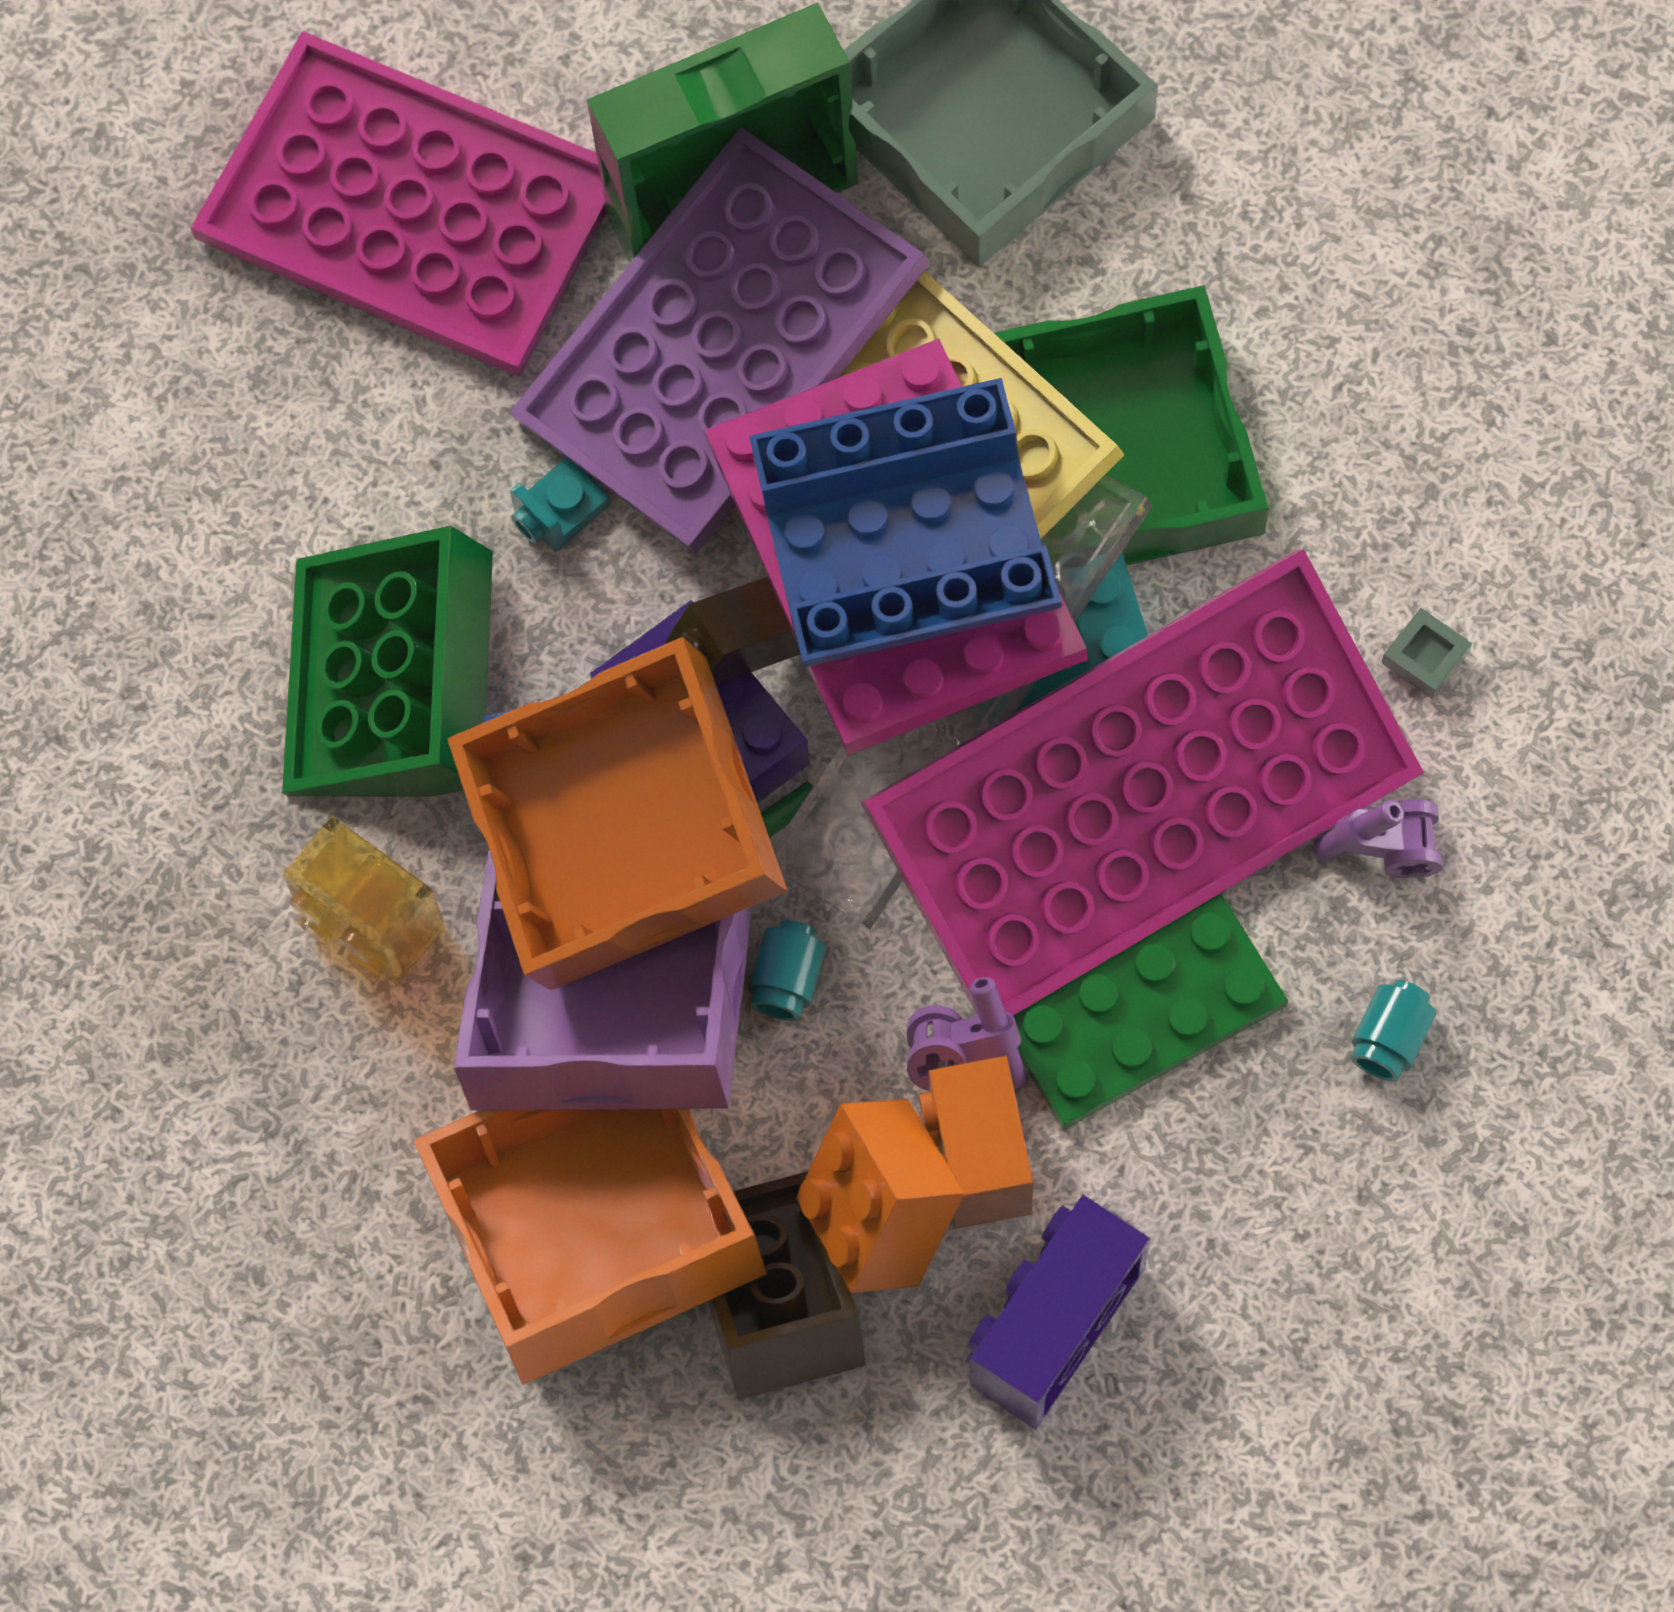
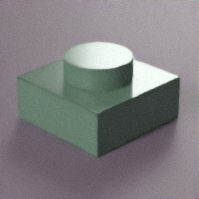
(1426, 653)

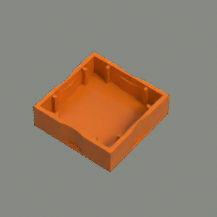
(617, 815)
(587, 1224)

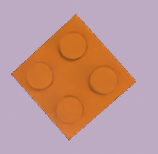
(981, 1137)
(879, 1195)

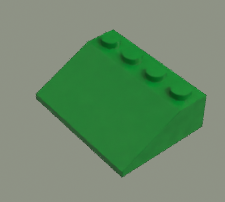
(386, 665)

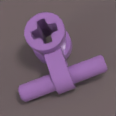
(1392, 831)
(964, 1040)

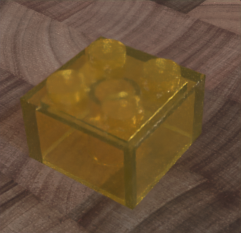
(363, 902)

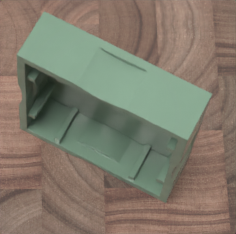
(991, 110)

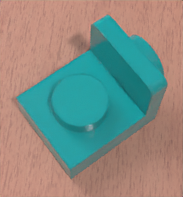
(557, 505)

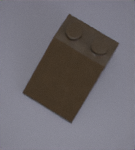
(799, 1315)

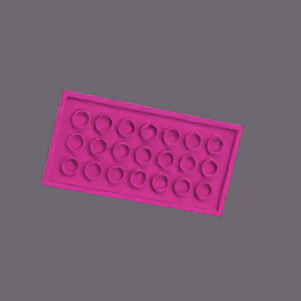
(1143, 786)

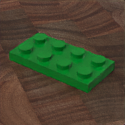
(1146, 1012)

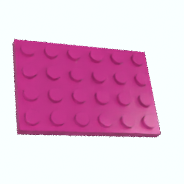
(407, 203)
(915, 682)

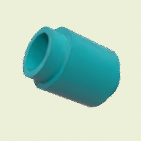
(786, 970)
(1392, 1030)

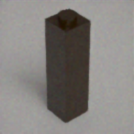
(738, 630)

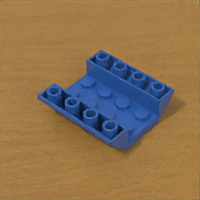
(903, 522)

